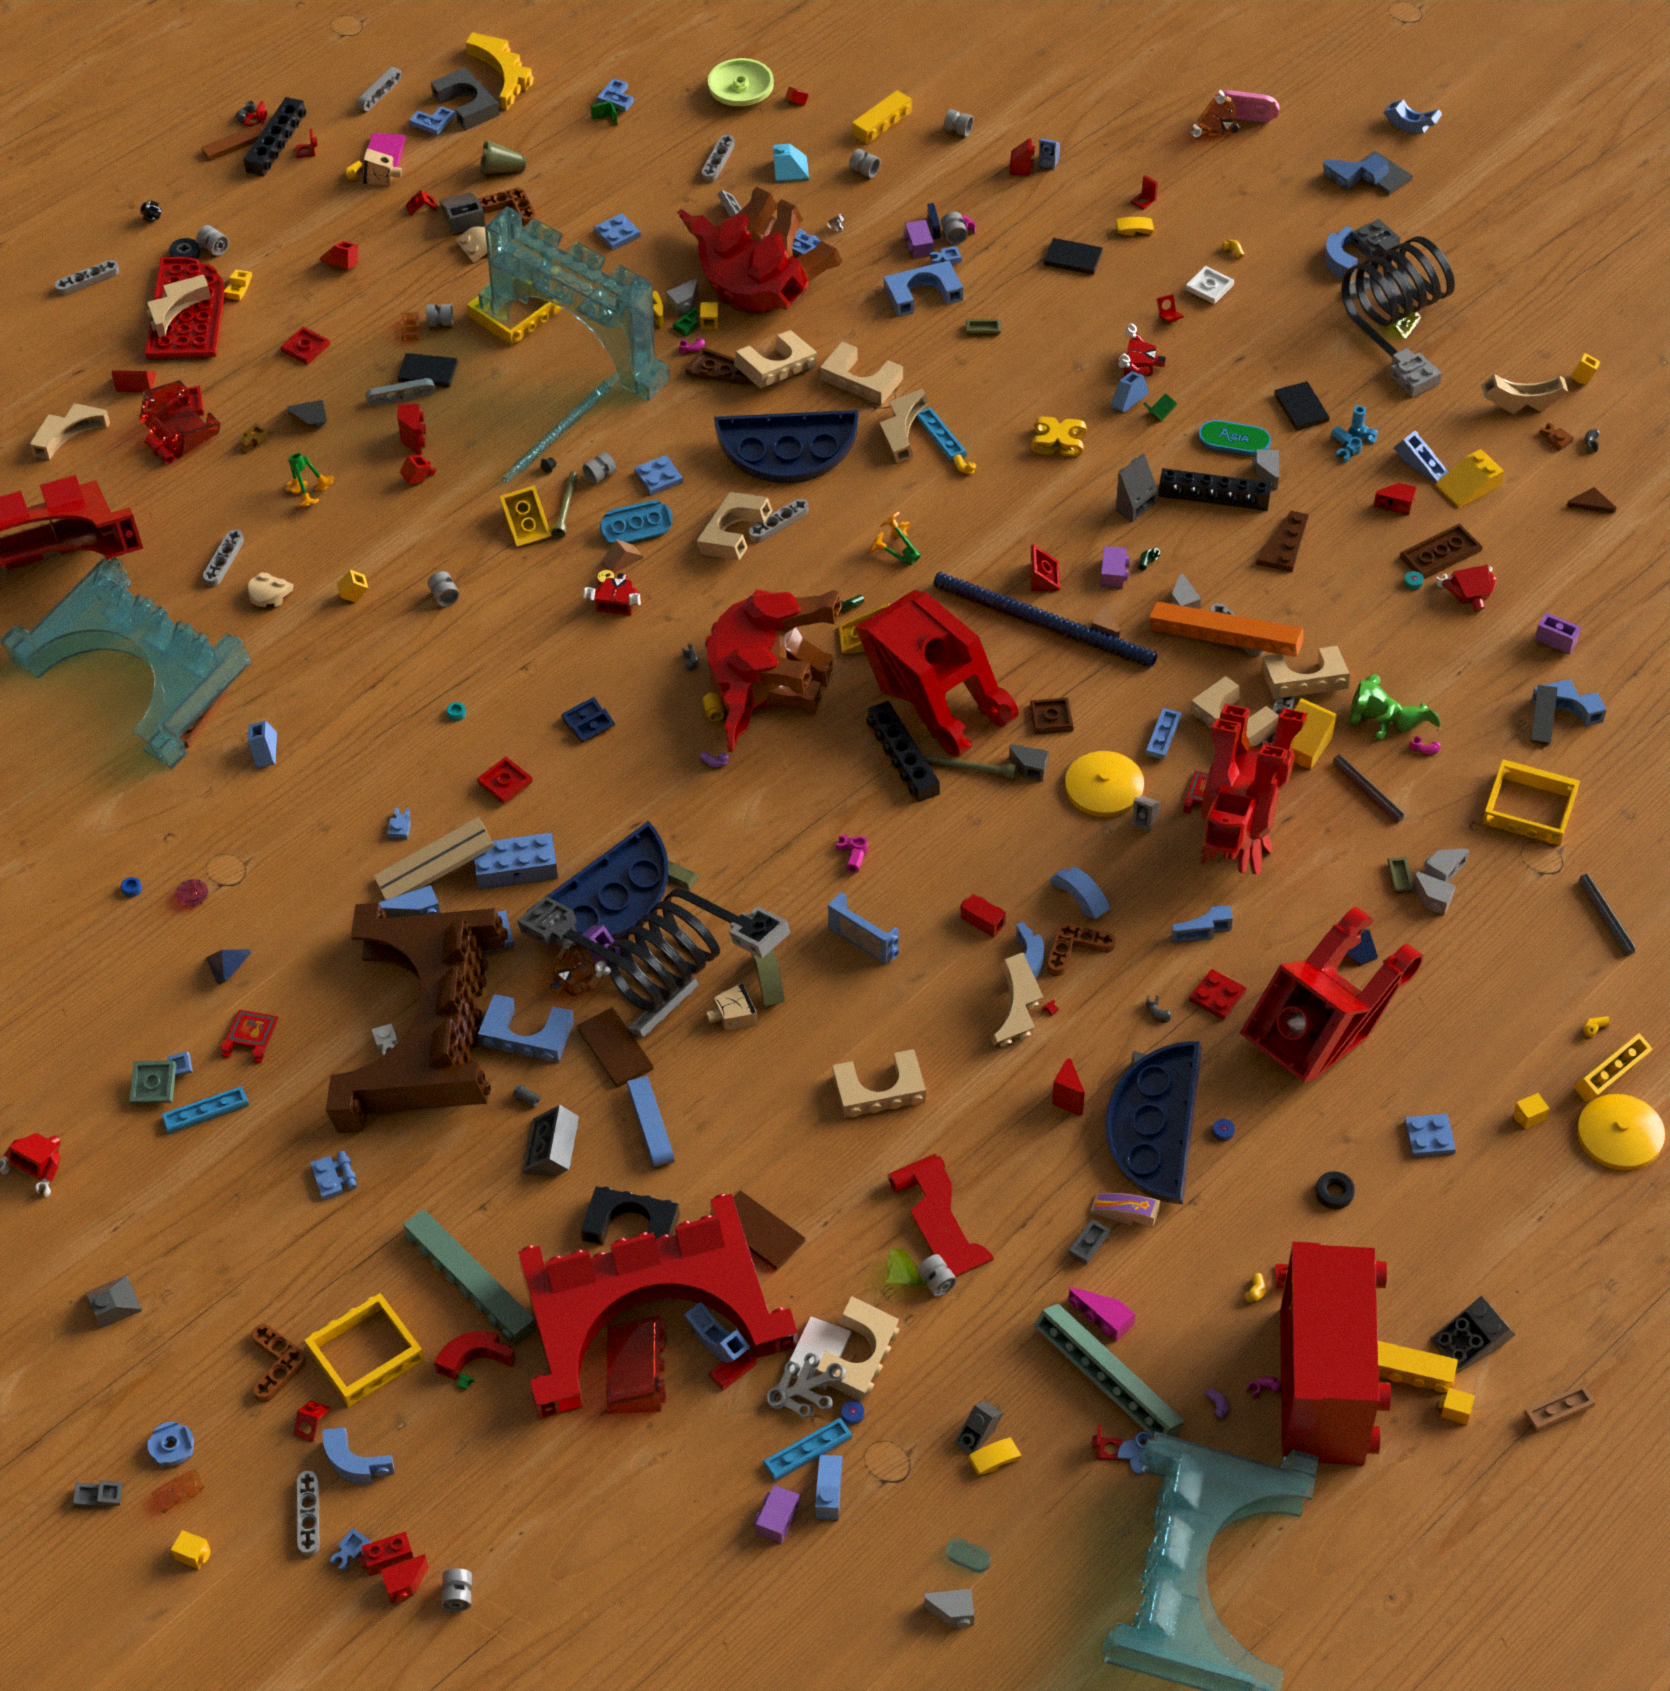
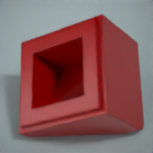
(796, 95)

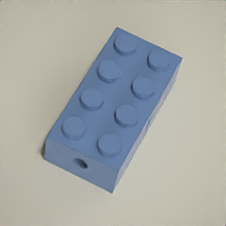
(517, 861)

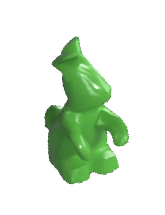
(1373, 703)

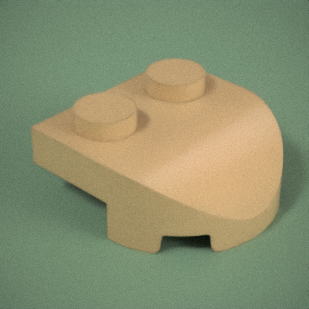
(473, 243)
(268, 590)

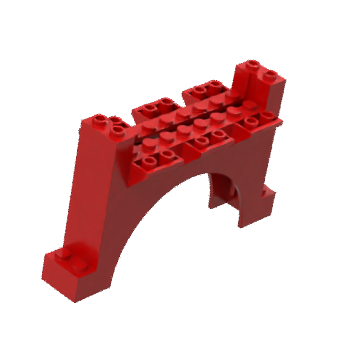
(81, 524)
(697, 1264)

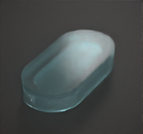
(968, 1555)

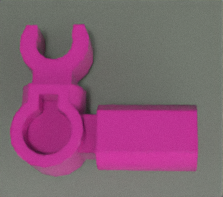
(858, 848)

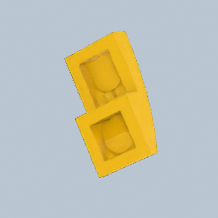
(1130, 225)
(238, 284)
(658, 315)
(994, 1455)

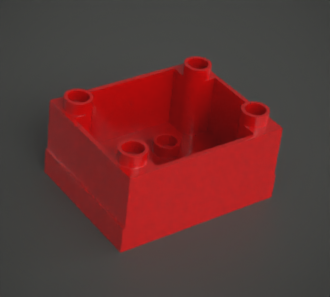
(1331, 1353)

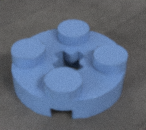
(171, 1456)

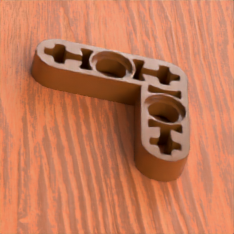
(510, 200)
(1069, 941)
(283, 1362)

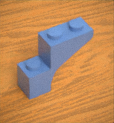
(1349, 173)
(1587, 707)

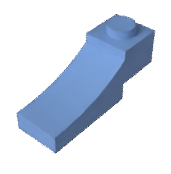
(1202, 928)

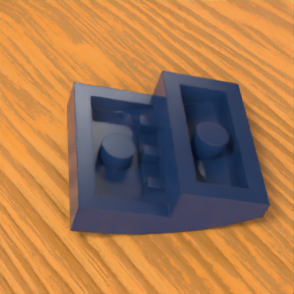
(587, 719)

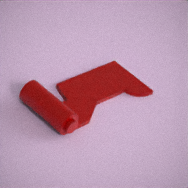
(935, 1216)

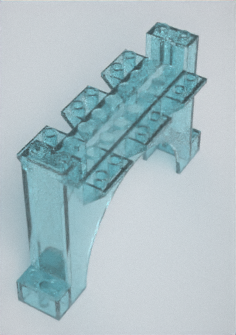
(611, 306)
(108, 617)
(1176, 1625)

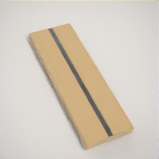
(435, 860)

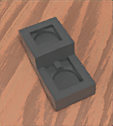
(97, 1495)

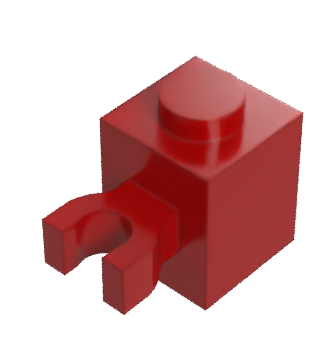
(416, 469)

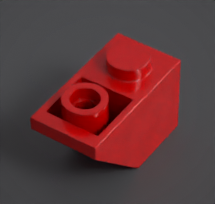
(1021, 158)
(342, 255)
(1396, 498)

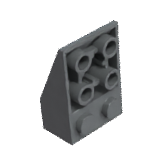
(463, 212)
(1135, 489)
(1473, 1334)

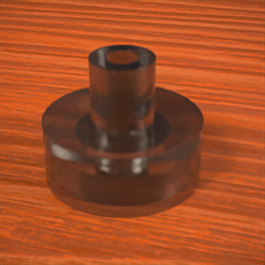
(836, 222)

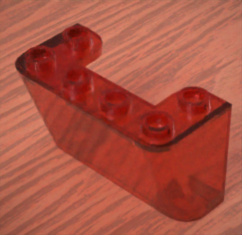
(174, 421)
(636, 1366)

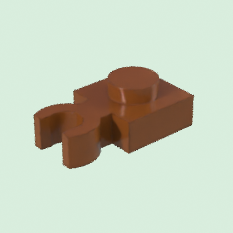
(1557, 438)

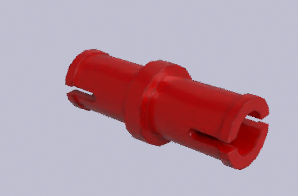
(159, 449)

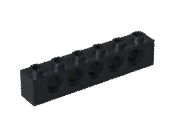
(274, 136)
(1214, 489)
(903, 751)

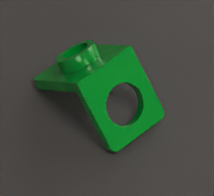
(604, 110)
(1162, 407)

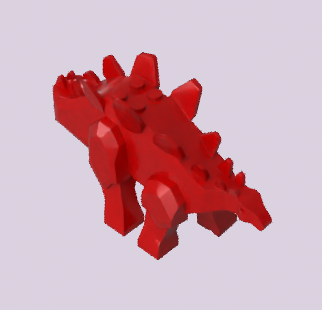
(1245, 786)

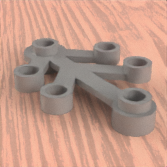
(803, 1386)

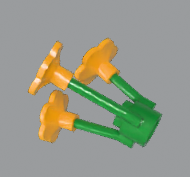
(297, 464)
(910, 553)

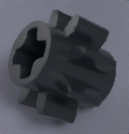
(150, 211)

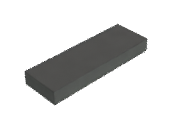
(1544, 714)

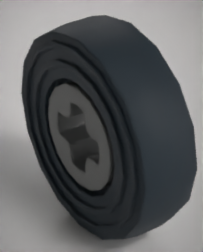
(188, 245)

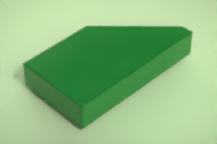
(687, 323)

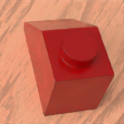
(404, 1578)

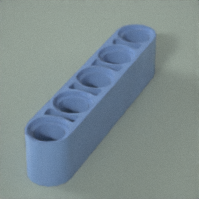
(650, 1121)

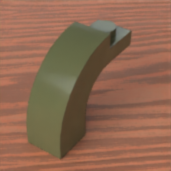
(769, 978)

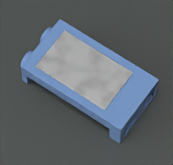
(861, 932)

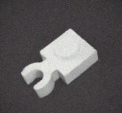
(384, 1038)

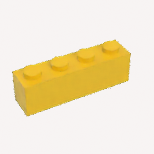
(882, 117)
(1612, 1067)
(1416, 1367)

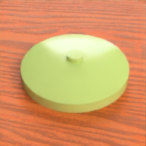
(740, 82)

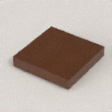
(1051, 715)

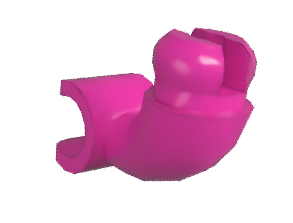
(969, 224)
(684, 348)
(1430, 749)
(1266, 1382)

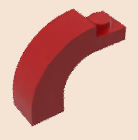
(471, 1347)

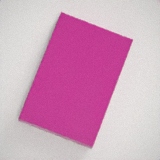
(388, 144)

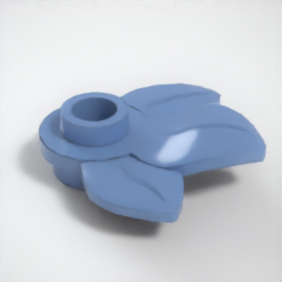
(1131, 1450)

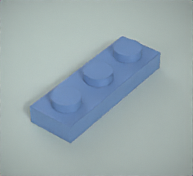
(1163, 733)

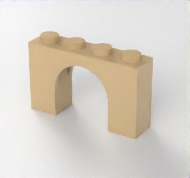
(765, 372)
(873, 388)
(735, 508)
(1286, 683)
(1225, 691)
(859, 1100)
(878, 1330)

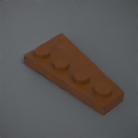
(715, 366)
(1285, 544)

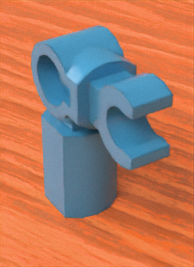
(1358, 428)
(1352, 445)

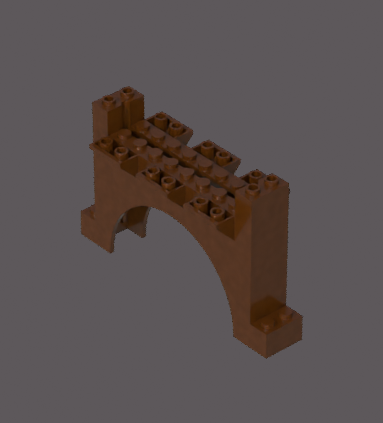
(433, 1058)

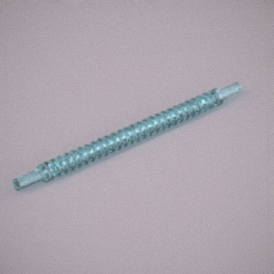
(562, 426)

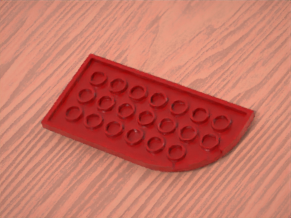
(197, 327)

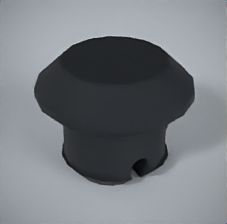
(548, 464)

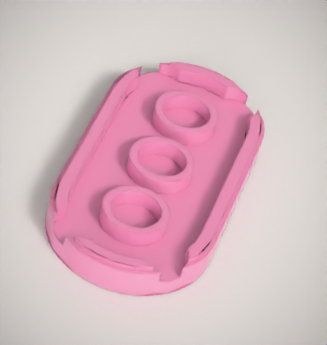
(1253, 106)

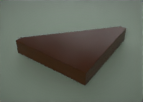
(1592, 500)

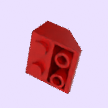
(411, 427)

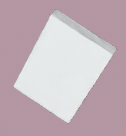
(816, 1339)

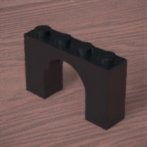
(608, 1204)

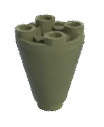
(500, 159)

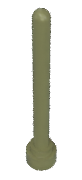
(559, 528)
(1008, 771)

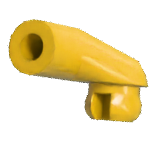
(351, 171)
(1233, 245)
(962, 467)
(1593, 1024)
(1258, 1289)

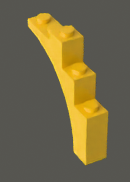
(508, 64)

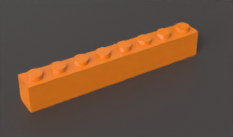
(1226, 629)

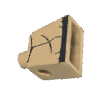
(379, 168)
(733, 1009)

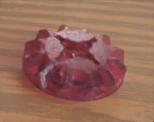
(188, 887)

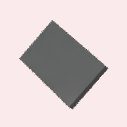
(1394, 179)

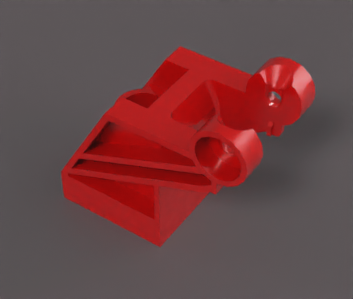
(925, 652)
(1315, 1015)

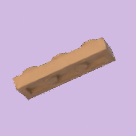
(1559, 1407)

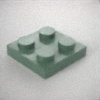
(153, 1082)

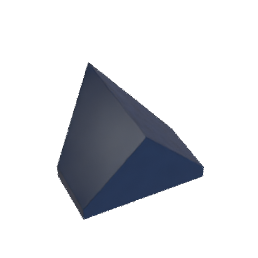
(1365, 950)
(226, 962)

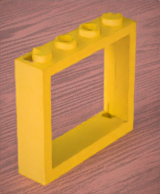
(520, 330)
(1538, 779)
(379, 1376)

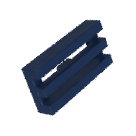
(933, 221)

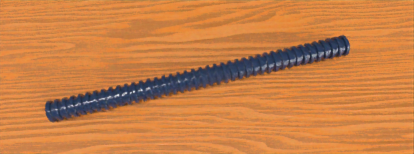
(1045, 619)

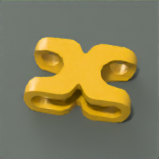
(1058, 436)

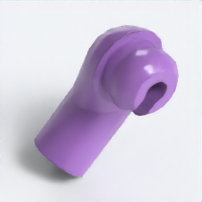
(720, 761)
(1221, 1402)

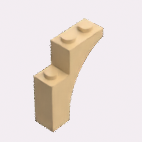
(175, 299)
(1515, 396)
(897, 428)
(58, 430)
(1022, 993)

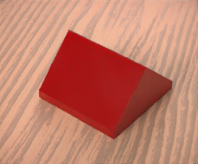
(133, 380)
(1043, 571)
(1068, 1090)

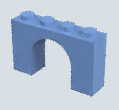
(936, 275)
(546, 1044)

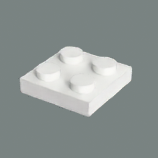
(1209, 284)

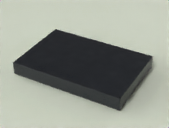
(1073, 256)
(421, 366)
(1301, 405)

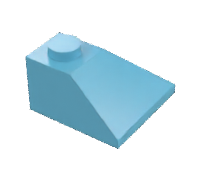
(789, 164)

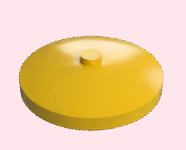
(1104, 783)
(1620, 1132)

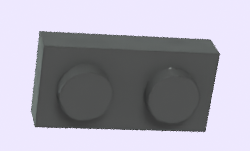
(1089, 1242)

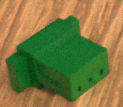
(464, 1381)

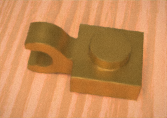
(255, 434)

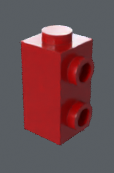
(983, 915)
(385, 1553)

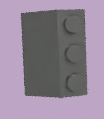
(551, 1142)

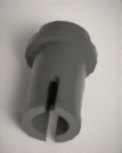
(526, 1095)

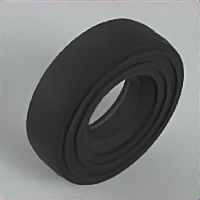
(1330, 1201)

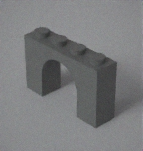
(464, 84)

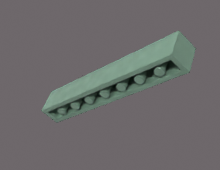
(469, 1277)
(1108, 1372)

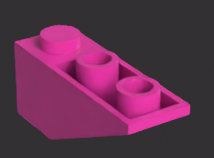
(1105, 1312)

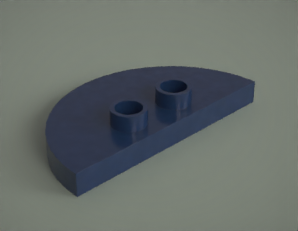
(787, 444)
(618, 884)
(1153, 1120)

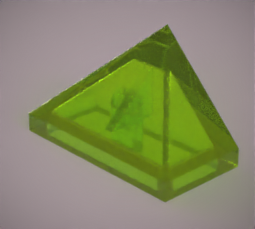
(1410, 323)
(902, 1269)

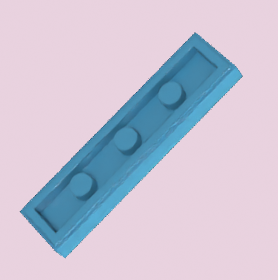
(940, 434)
(205, 1110)
(807, 1449)

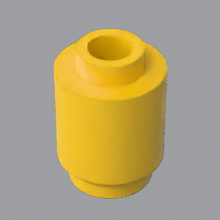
(713, 707)

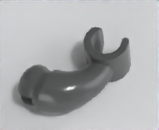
(241, 114)
(1589, 440)
(693, 658)
(1158, 1014)

